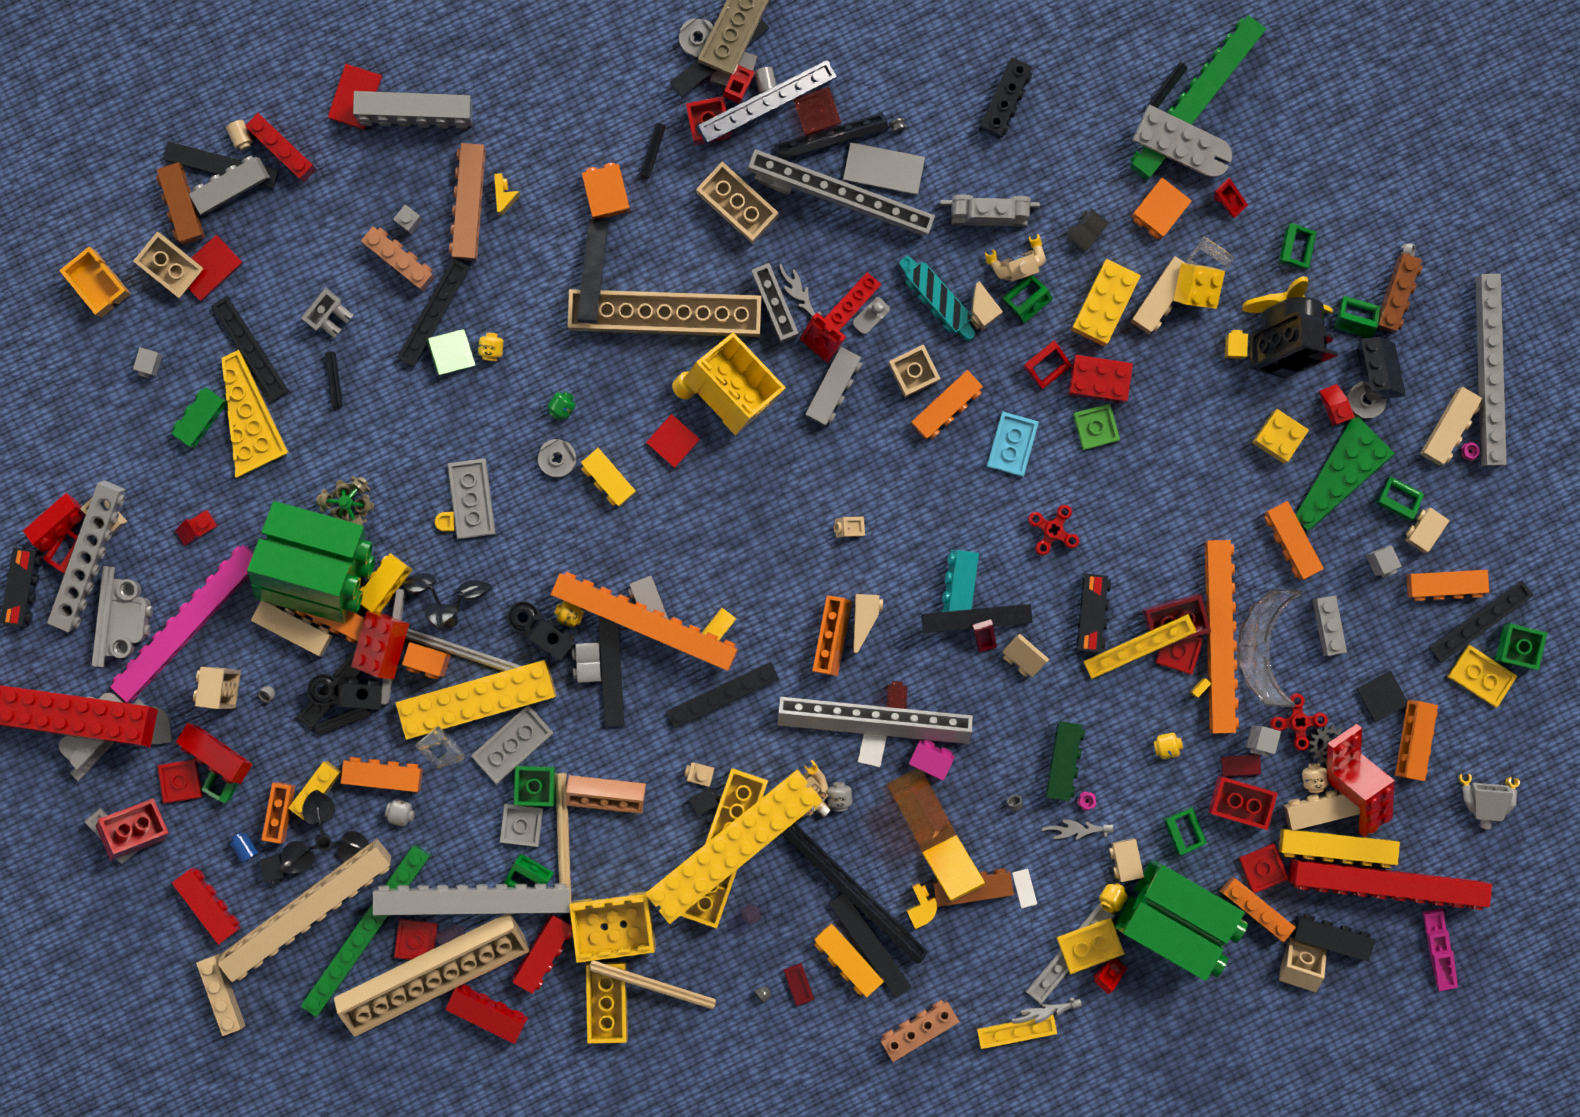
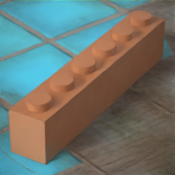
(468, 201)

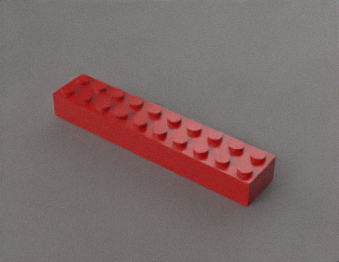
(77, 716)
(1389, 883)

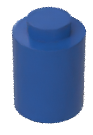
(243, 847)

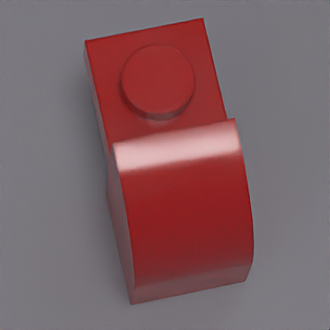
(738, 84)

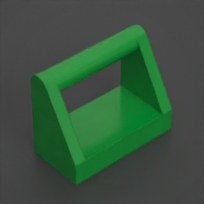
(1285, 256)
(1033, 303)
(1355, 324)
(1395, 507)
(227, 792)
(1176, 836)
(529, 869)

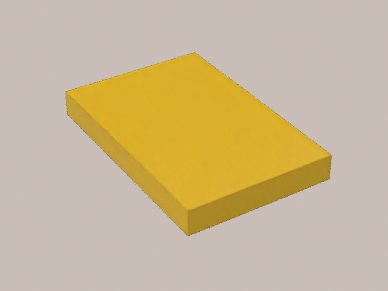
(1482, 676)
(953, 868)
(1090, 945)

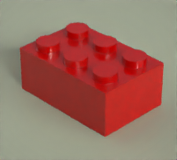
(1100, 379)
(380, 645)
(1242, 802)
(132, 829)

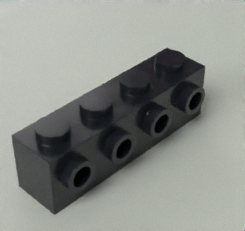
(1005, 98)

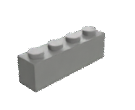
(229, 185)
(775, 303)
(833, 386)

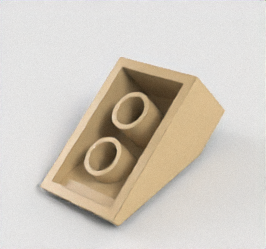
(168, 264)
(866, 612)

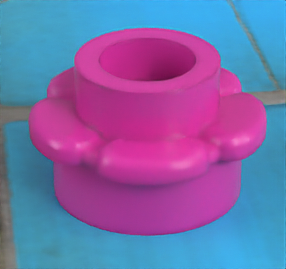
(1470, 446)
(1087, 806)

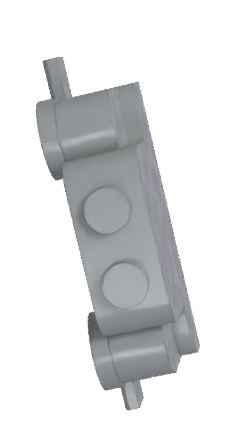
(990, 211)
(120, 618)
(86, 752)

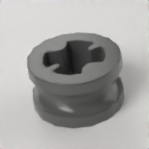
(897, 125)

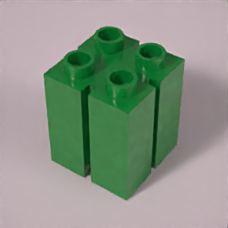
(311, 563)
(1181, 921)

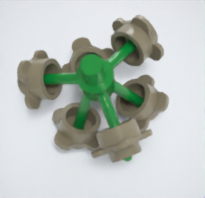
(343, 492)

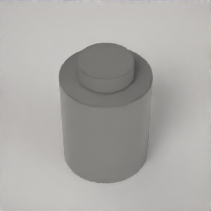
(765, 79)

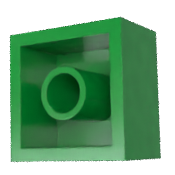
(1521, 646)
(535, 785)

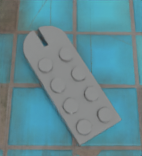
(1182, 142)

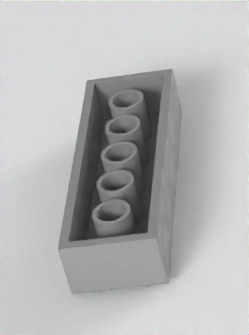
(413, 108)

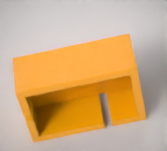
(95, 282)

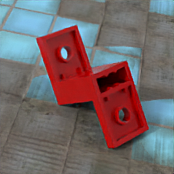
(1360, 780)

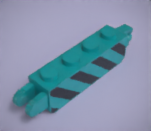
(938, 297)

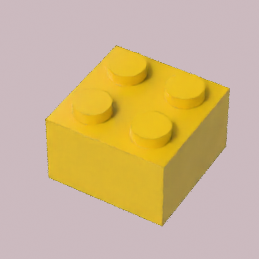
(1199, 285)
(1280, 436)

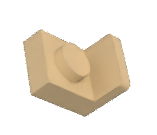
(849, 527)
(699, 774)

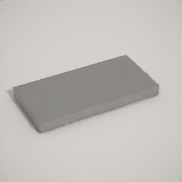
(884, 168)
(471, 498)
(512, 744)

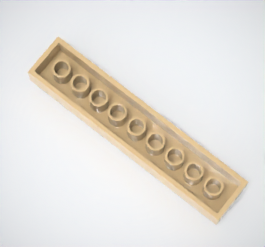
(671, 313)
(305, 910)
(431, 974)

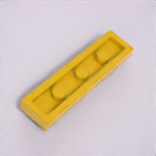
(1011, 1033)

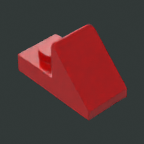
(1230, 198)
(196, 527)
(1109, 975)

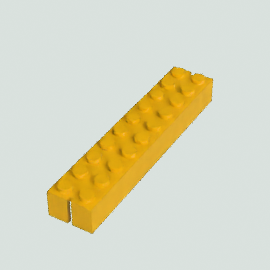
(733, 846)

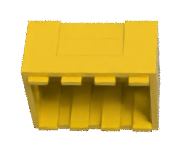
(744, 378)
(597, 944)

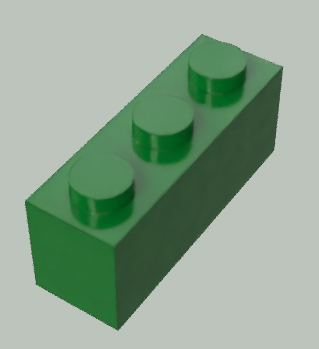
(199, 417)

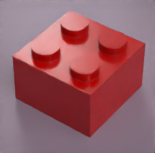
(702, 111)

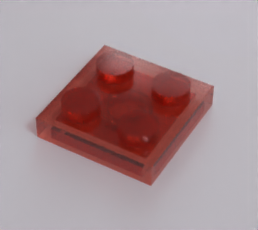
(817, 111)

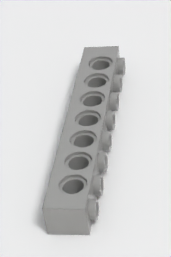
(59, 615)

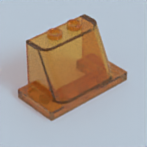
(921, 809)

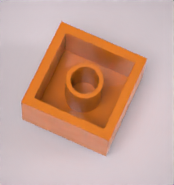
(426, 659)

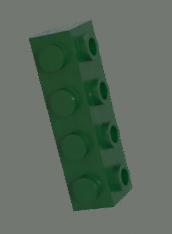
(1064, 760)

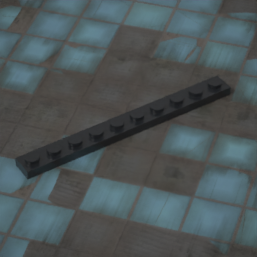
(855, 893)

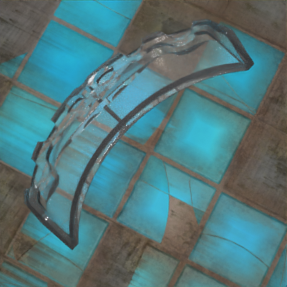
(1254, 646)

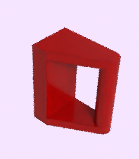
(1053, 346)
(52, 550)

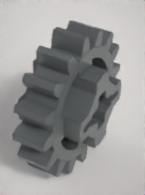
(1323, 738)

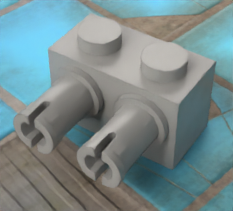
(321, 308)

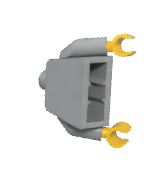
(1489, 801)

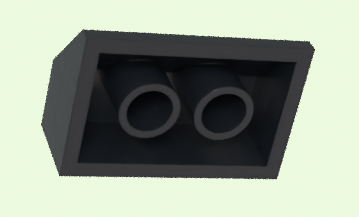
(1380, 369)

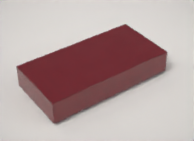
(984, 636)
(1240, 765)
(798, 984)

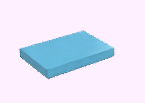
(1012, 444)

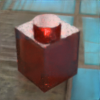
(896, 695)

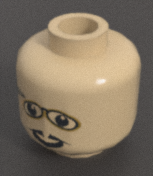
(1315, 778)

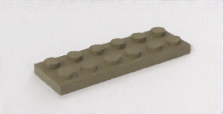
(732, 34)

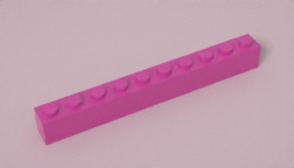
(184, 626)

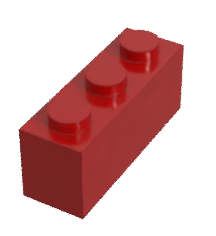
(54, 522)

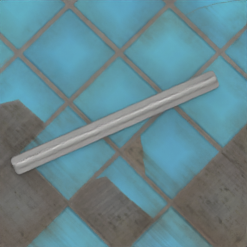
(460, 650)

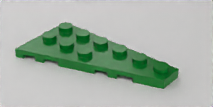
(1351, 464)

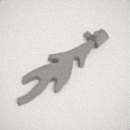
(797, 293)
(1075, 827)
(1046, 1011)

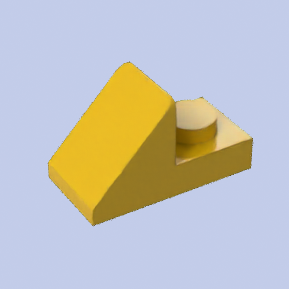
(504, 199)

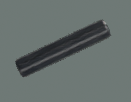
(1168, 85)
(652, 150)
(333, 378)
(341, 720)

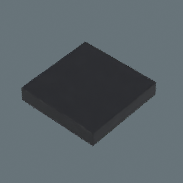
(1382, 696)

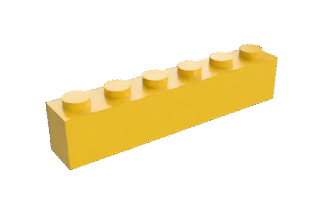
(1339, 847)

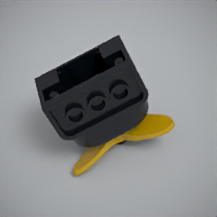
(1289, 332)

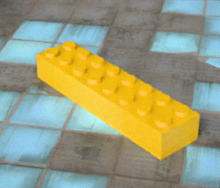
(476, 699)
(738, 796)

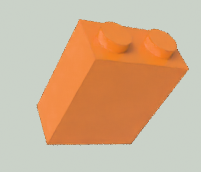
(606, 191)
(1161, 209)

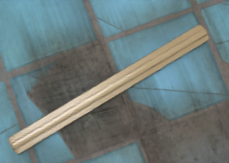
(563, 830)
(651, 984)

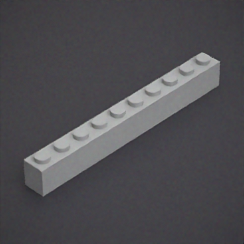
(840, 193)
(1490, 370)
(875, 720)
(471, 900)

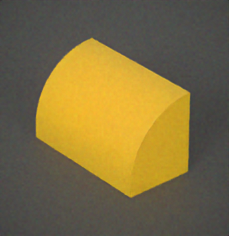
(720, 623)

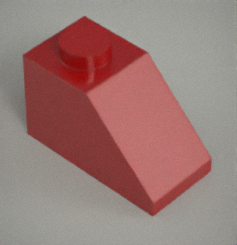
(1336, 405)

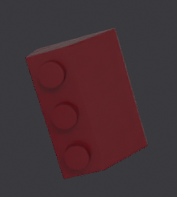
(1169, 611)

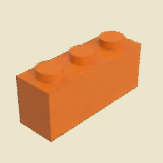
(278, 813)

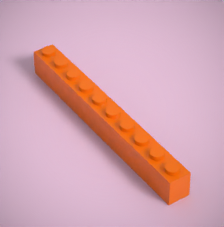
(644, 621)
(1220, 639)

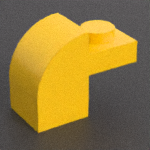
(925, 911)

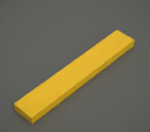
(1140, 646)

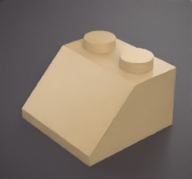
(983, 308)
(1024, 655)
(1303, 965)

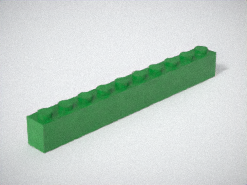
(1205, 88)
(361, 936)

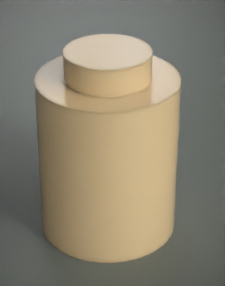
(239, 135)

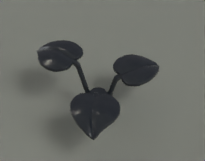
(445, 614)
(316, 809)

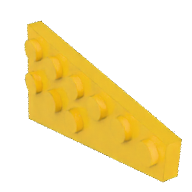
(250, 422)

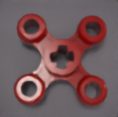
(1059, 535)
(1297, 713)

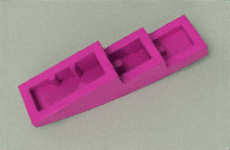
(1440, 949)

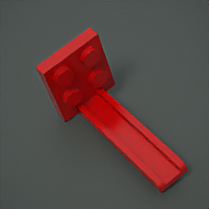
(824, 334)

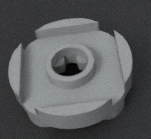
(687, 32)
(1362, 409)
(567, 462)

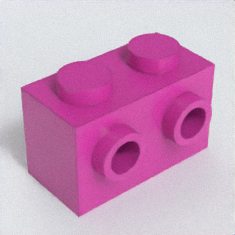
(932, 759)

